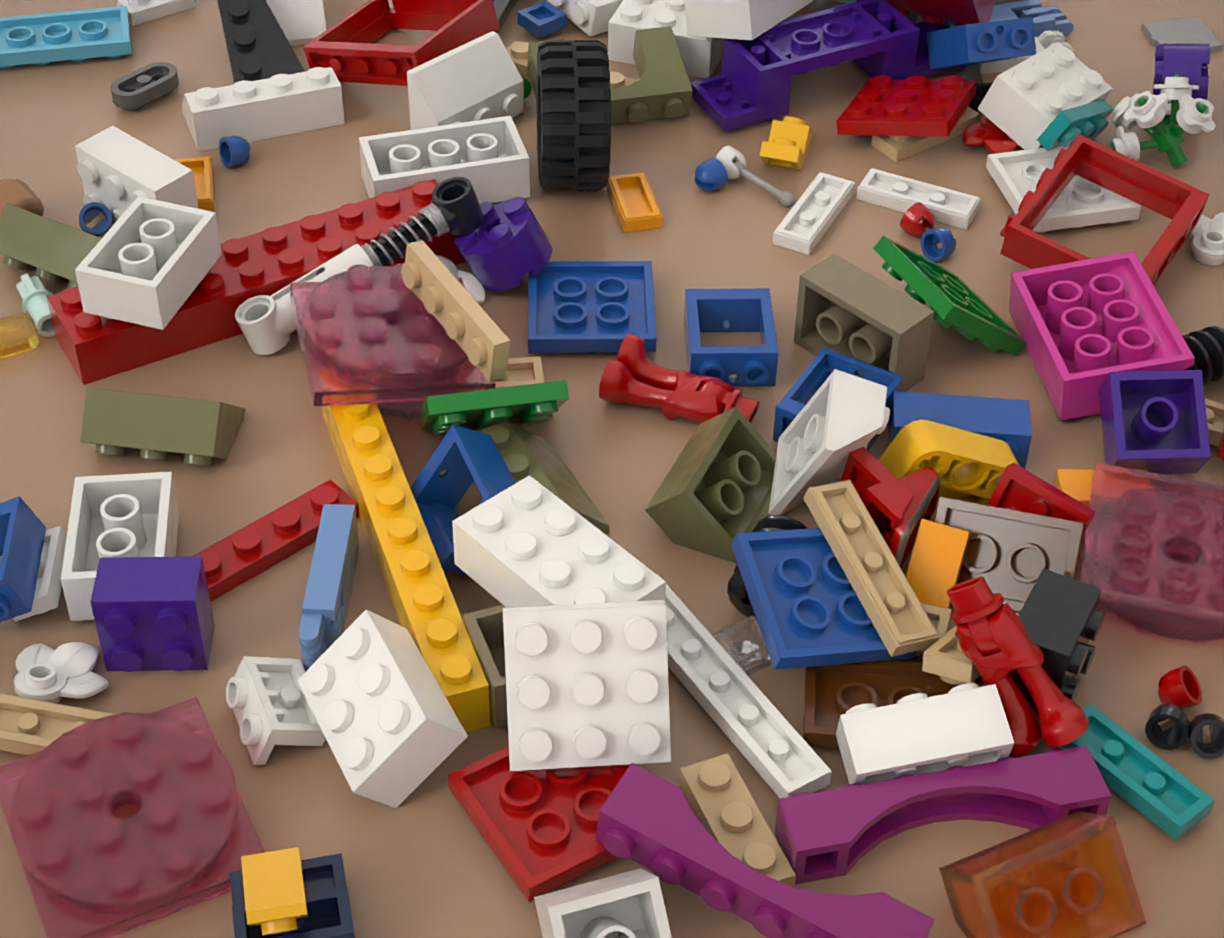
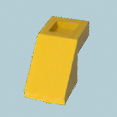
(787, 143)
(274, 890)

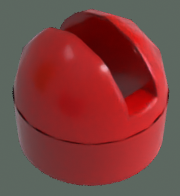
(917, 219)
(1180, 688)

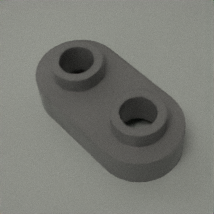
(144, 85)

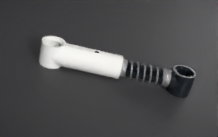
(454, 209)

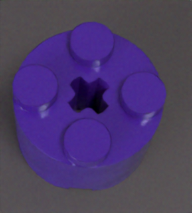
(1186, 60)
(505, 245)

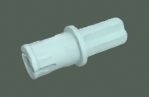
(36, 304)

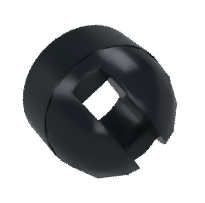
(1216, 730)
(1171, 733)

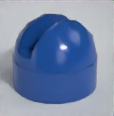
(234, 151)
(711, 175)
(89, 213)
(934, 236)

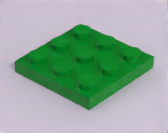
(948, 298)
(493, 406)

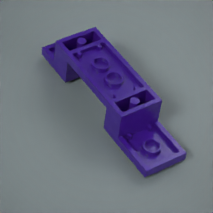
(760, 71)

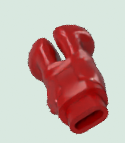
(678, 393)
(998, 644)

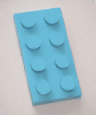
(64, 36)

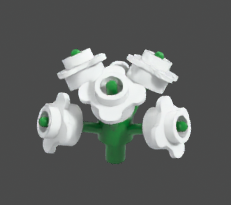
(1161, 119)

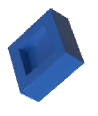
(542, 19)

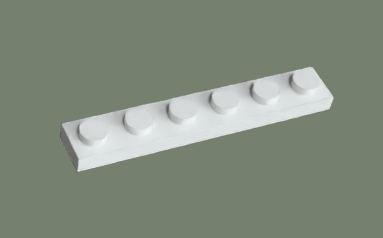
(740, 706)

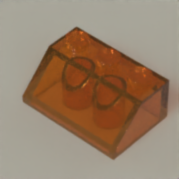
(1047, 884)

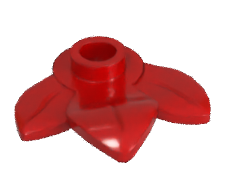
(990, 136)

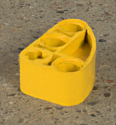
(965, 460)

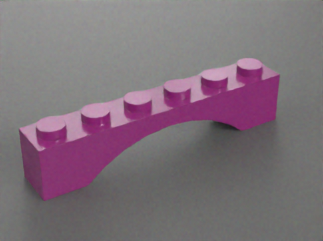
(656, 828)
(834, 828)

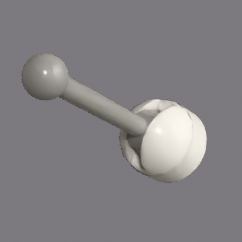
(736, 166)

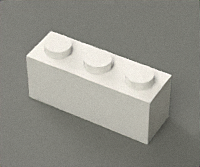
(924, 734)

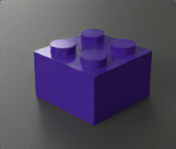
(1155, 421)
(153, 613)

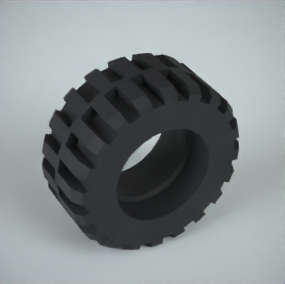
(573, 115)

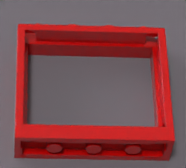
(355, 58)
(1118, 174)

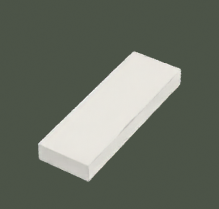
(901, 193)
(813, 213)

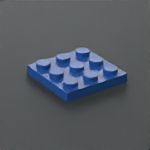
(590, 306)
(805, 601)

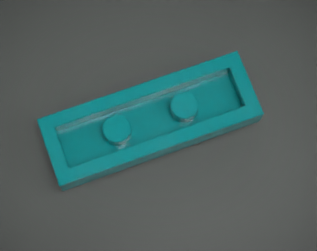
(1085, 120)
(1143, 776)

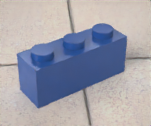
(986, 416)

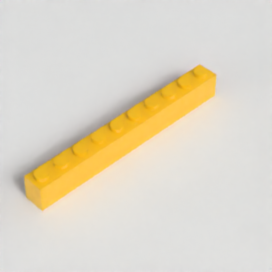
(408, 558)

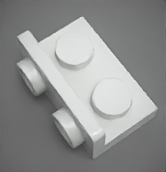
(271, 706)

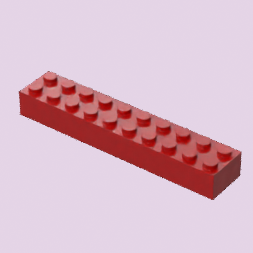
(246, 269)

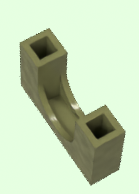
(663, 82)

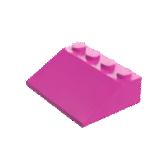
(1092, 322)

